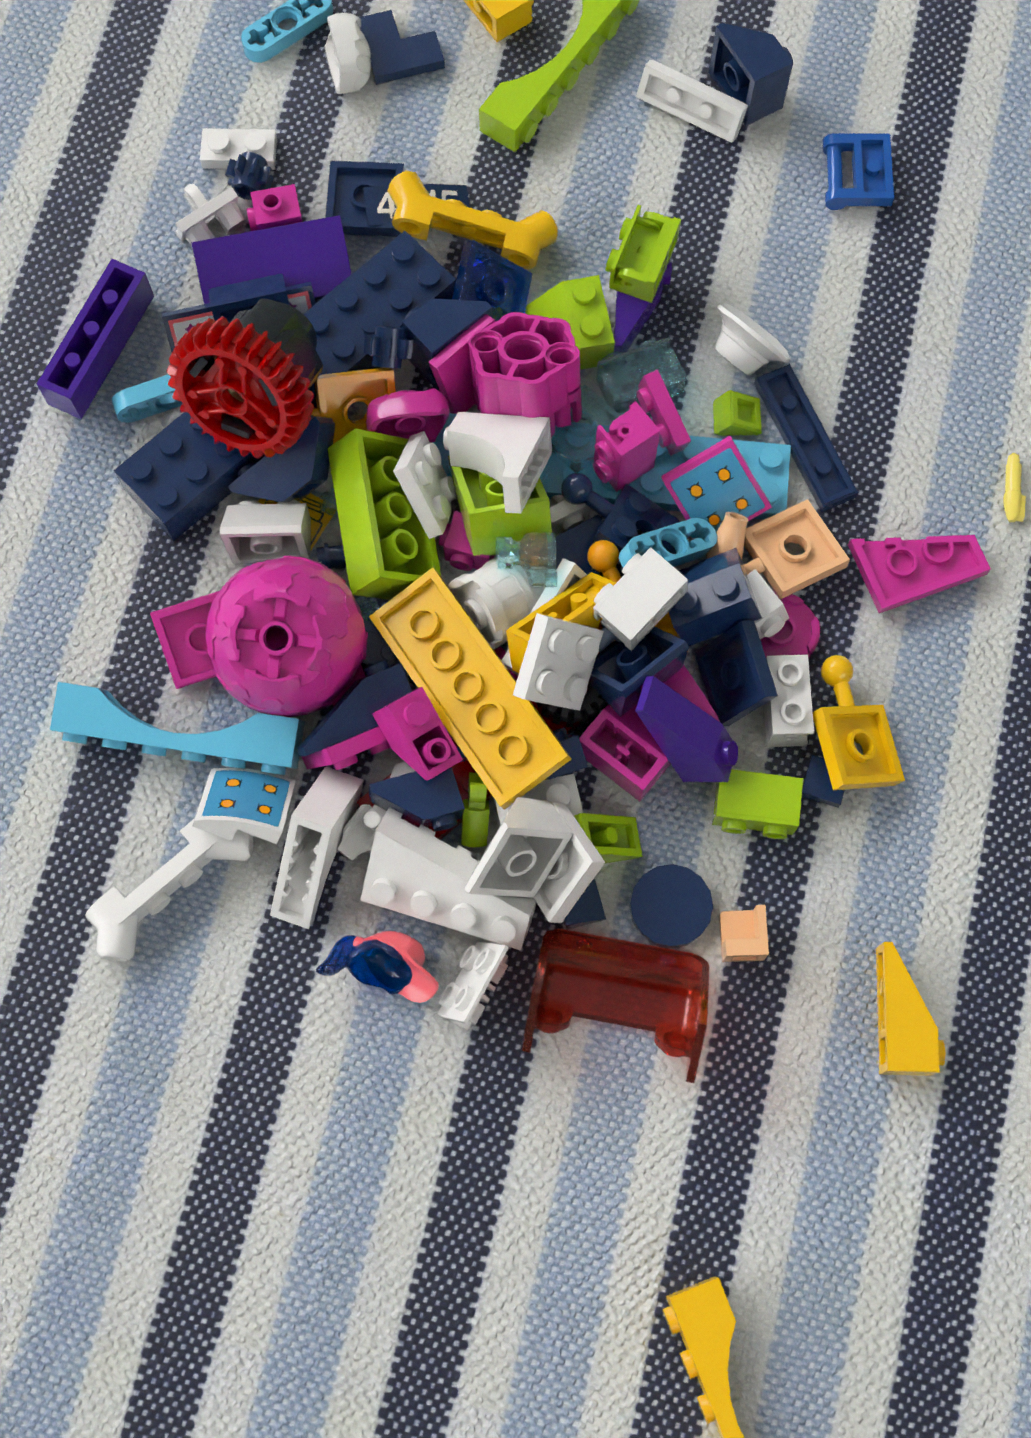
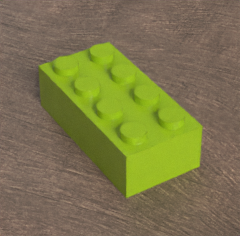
(377, 524)

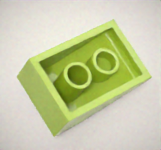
(485, 515)

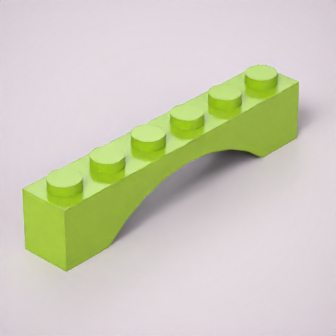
(520, 104)

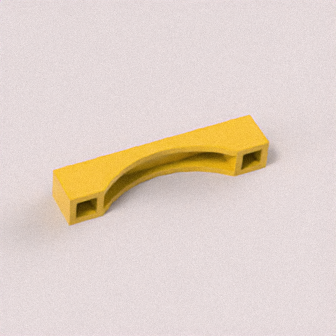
(706, 1328)

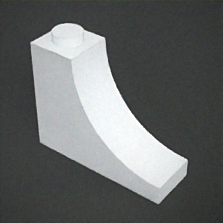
(504, 447)
(312, 845)

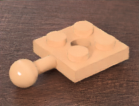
(793, 572)

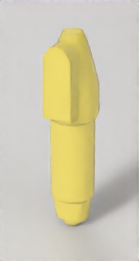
(1013, 499)

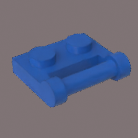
(870, 170)

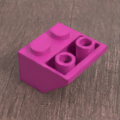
(624, 751)

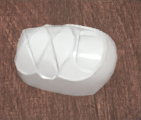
(347, 53)

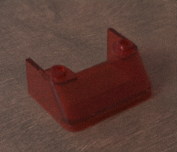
(624, 987)

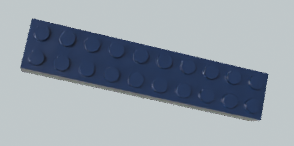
(186, 474)

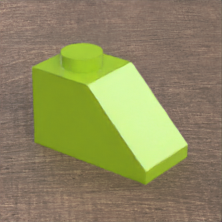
(612, 836)

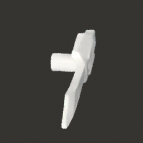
(361, 828)

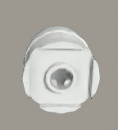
(495, 599)

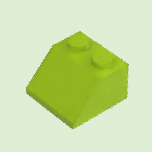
(585, 309)

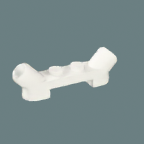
(118, 916)

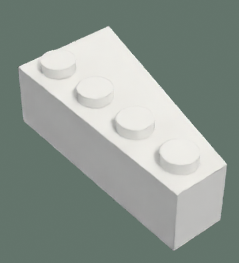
(428, 881)

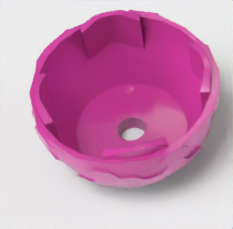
(322, 628)

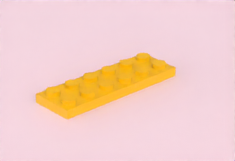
(469, 688)

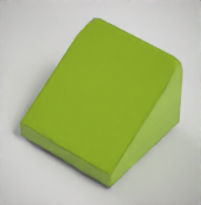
(736, 414)

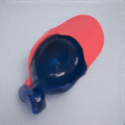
(384, 961)

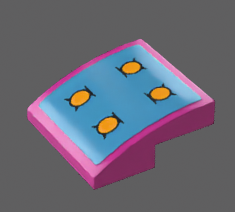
(716, 484)

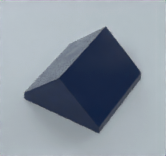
(620, 673)

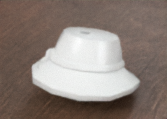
(746, 342)

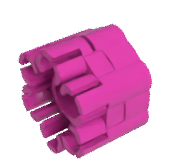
(527, 369)

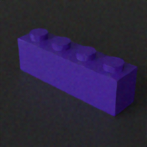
(96, 339)

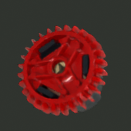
(249, 377)

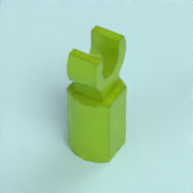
(476, 814)

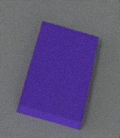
(298, 251)

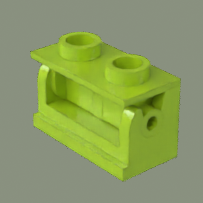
(642, 254)
(758, 803)

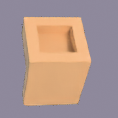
(744, 935)

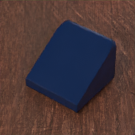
(587, 909)

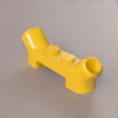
(419, 212)

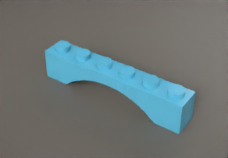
(96, 713)

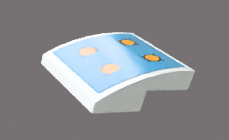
(244, 802)

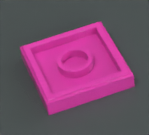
(453, 369)

